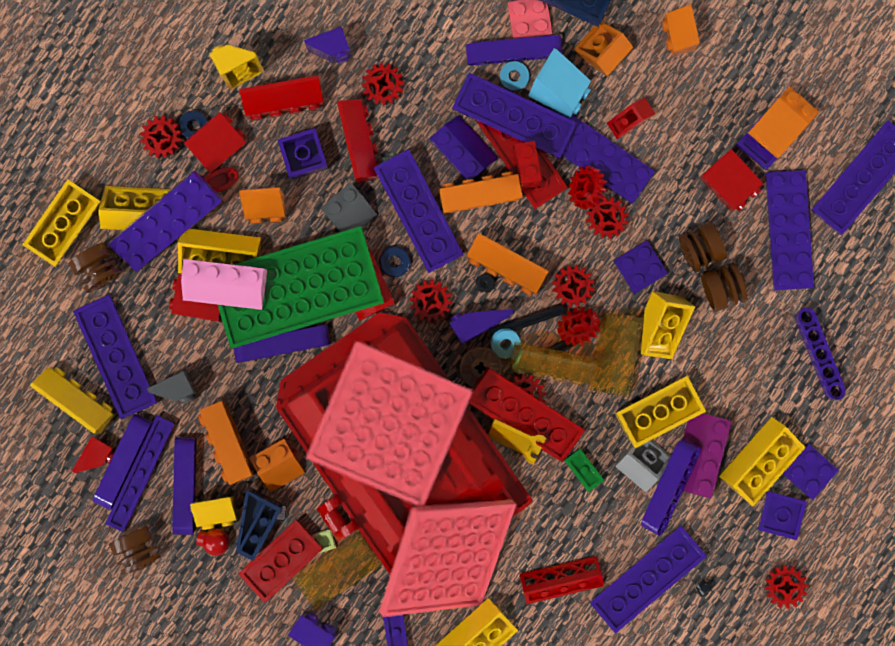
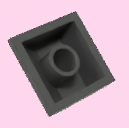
(348, 209)
(176, 388)

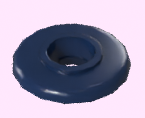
(187, 118)
(402, 268)

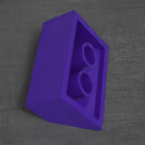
(463, 148)

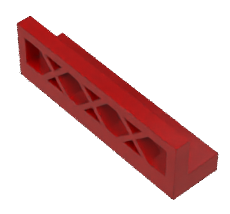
(562, 583)

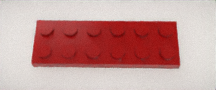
(551, 181)
(525, 412)

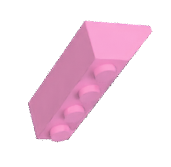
(223, 284)

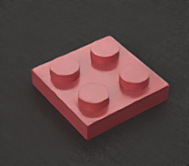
(529, 19)

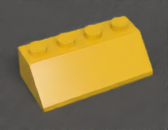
(235, 64)
(125, 204)
(61, 223)
(216, 247)
(73, 400)
(660, 412)
(762, 461)
(481, 628)

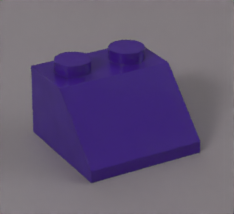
(330, 46)

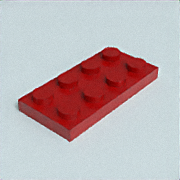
(280, 561)

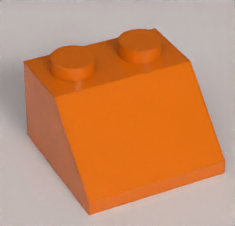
(681, 30)
(604, 48)
(277, 465)

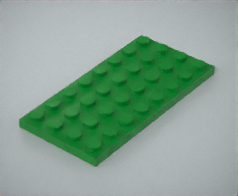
(307, 287)

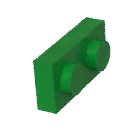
(584, 470)

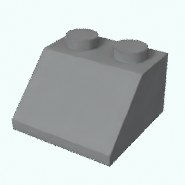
(644, 464)

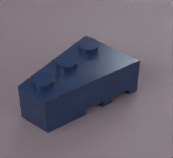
(256, 522)

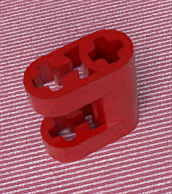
(334, 519)

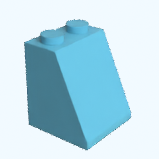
(560, 85)

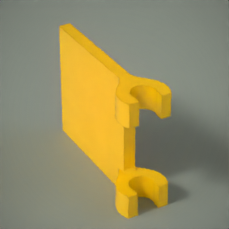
(516, 440)

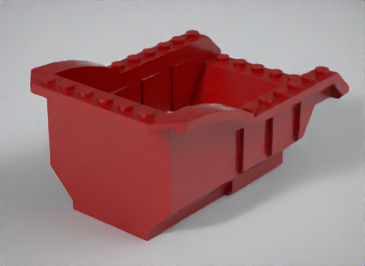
(470, 469)

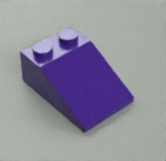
(475, 323)

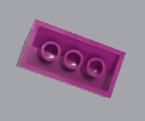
(711, 436)

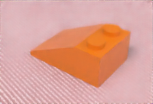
(783, 122)
(263, 205)

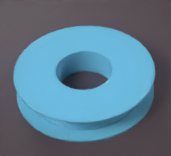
(514, 66)
(501, 335)

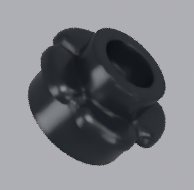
(485, 278)
(703, 588)

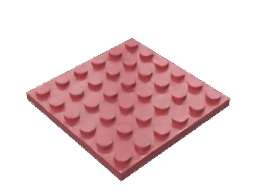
(389, 424)
(447, 557)

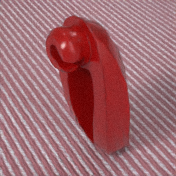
(222, 178)

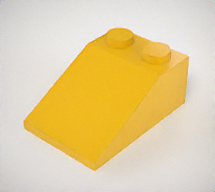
(664, 324)

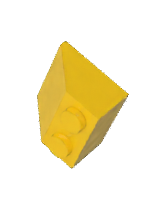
(214, 512)

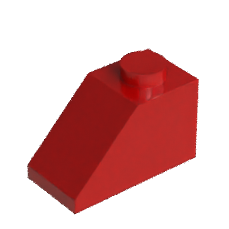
(631, 118)
(95, 454)

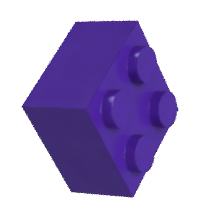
(303, 154)
(311, 632)

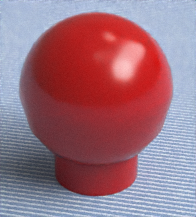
(213, 541)

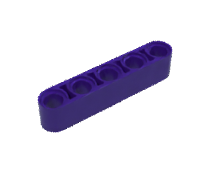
(512, 50)
(284, 344)
(827, 361)
(122, 461)
(184, 485)
(670, 486)

